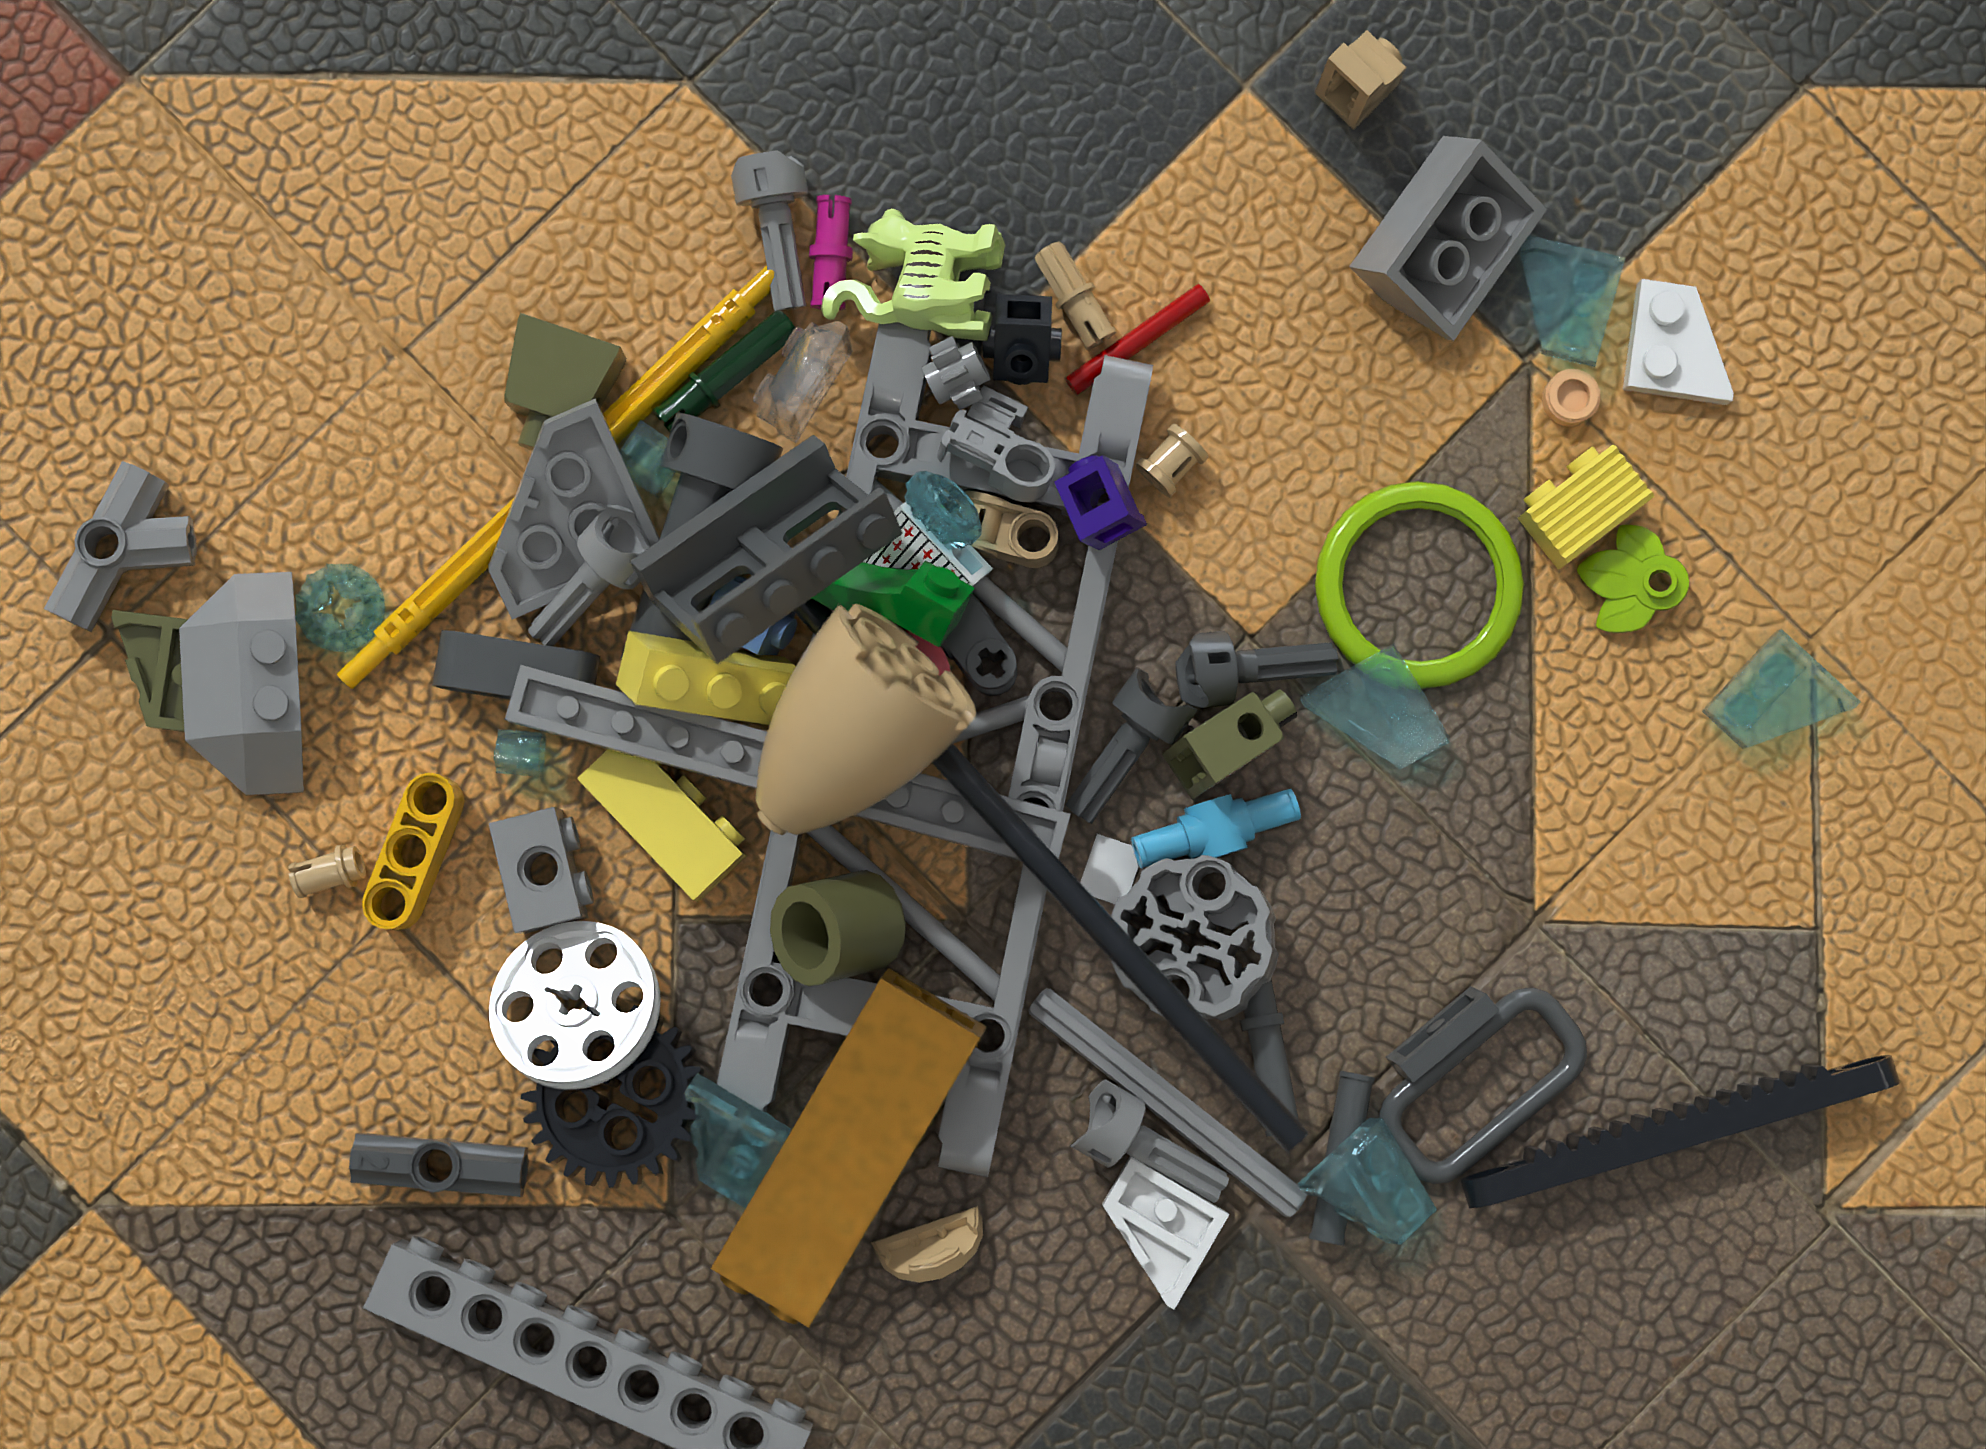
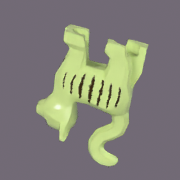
(929, 284)

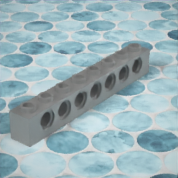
(401, 1298)

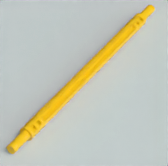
(621, 418)

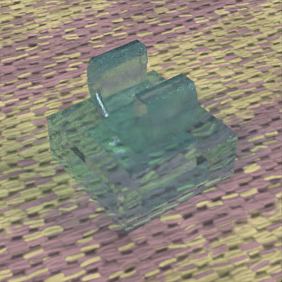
(643, 458)

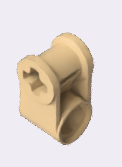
(1004, 526)

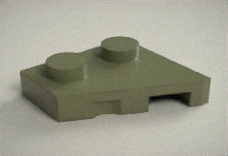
(154, 665)

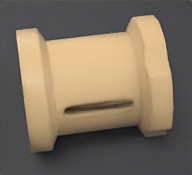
(1172, 460)

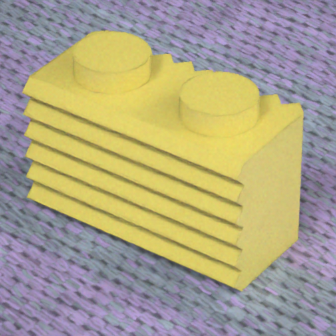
(1584, 506)

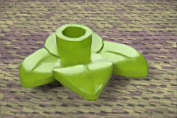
(1625, 579)

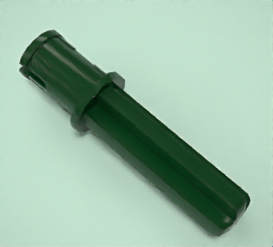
(727, 370)

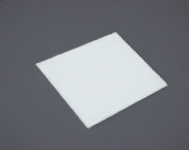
(1109, 869)

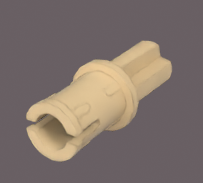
(1074, 295)

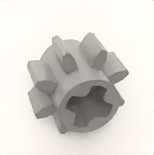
(956, 373)

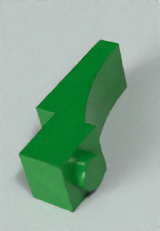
(920, 600)

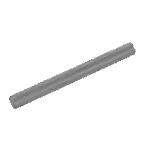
(1167, 1102)

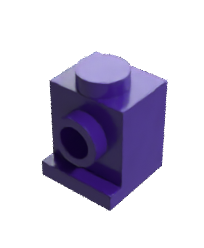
(1080, 495)

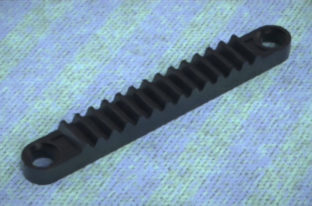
(1679, 1129)

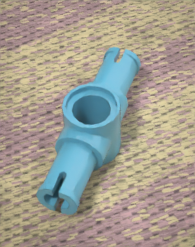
(1216, 827)

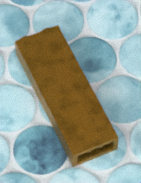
(847, 1148)

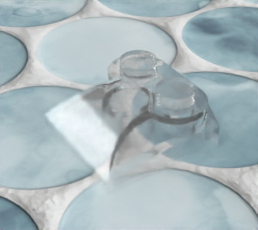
(804, 378)

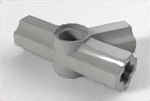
(142, 544)

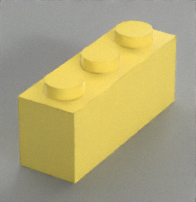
(685, 679)
(666, 820)

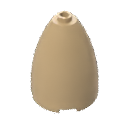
(854, 723)

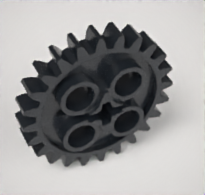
(590, 1139)

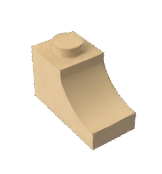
(1360, 77)

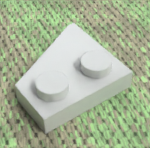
(1674, 346)
(1163, 1226)

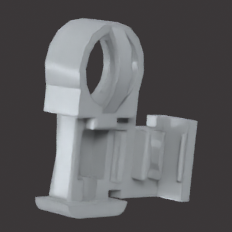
(987, 442)

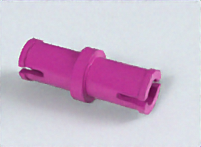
(830, 246)

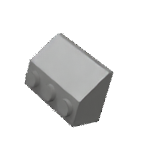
(1449, 235)

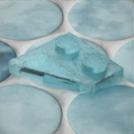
(1777, 694)
(1380, 708)
(1372, 1184)

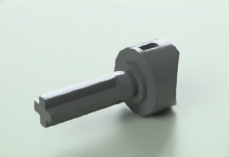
(1220, 669)
(1146, 719)

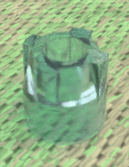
(520, 752)

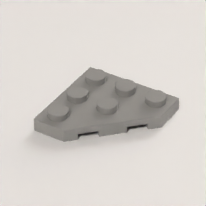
(563, 489)

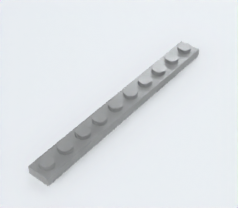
(734, 754)

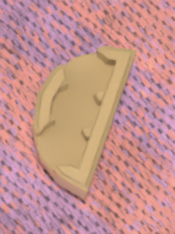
(932, 1248)

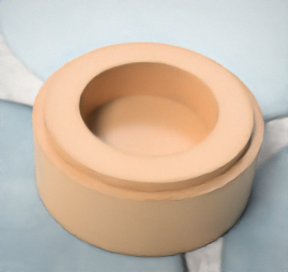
(1571, 397)

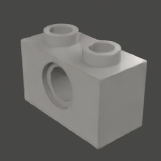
(516, 847)

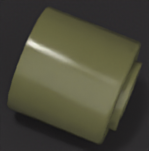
(837, 927)

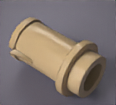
(327, 871)

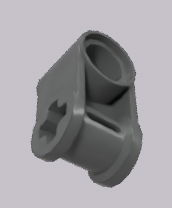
(975, 640)

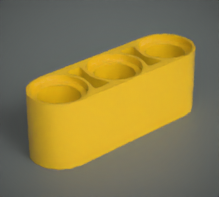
(391, 870)

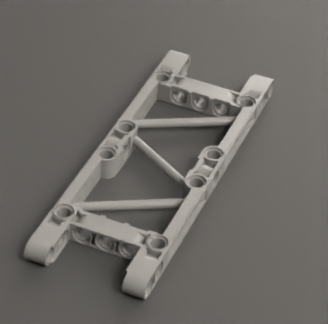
(1040, 773)

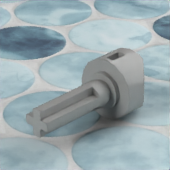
(770, 184)
(607, 551)
(1118, 1130)

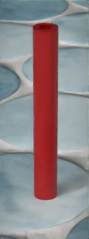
(1140, 336)

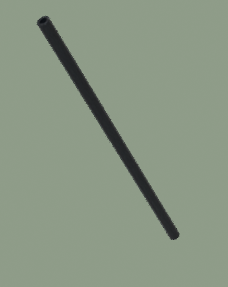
(1107, 933)

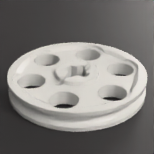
(575, 1028)

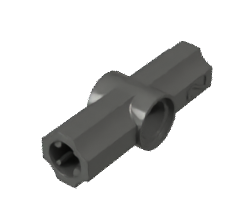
(403, 1163)

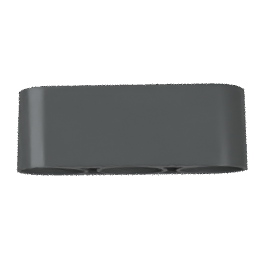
(491, 664)

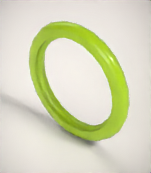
(1453, 503)

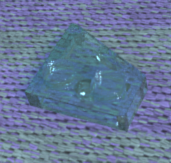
(1570, 296)
(732, 1140)

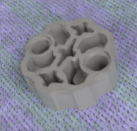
(1236, 906)

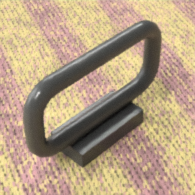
(1452, 1038)

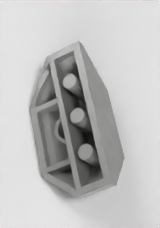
(245, 684)

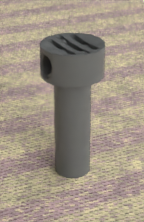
(710, 465)

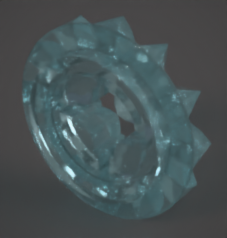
(943, 509)
(360, 619)

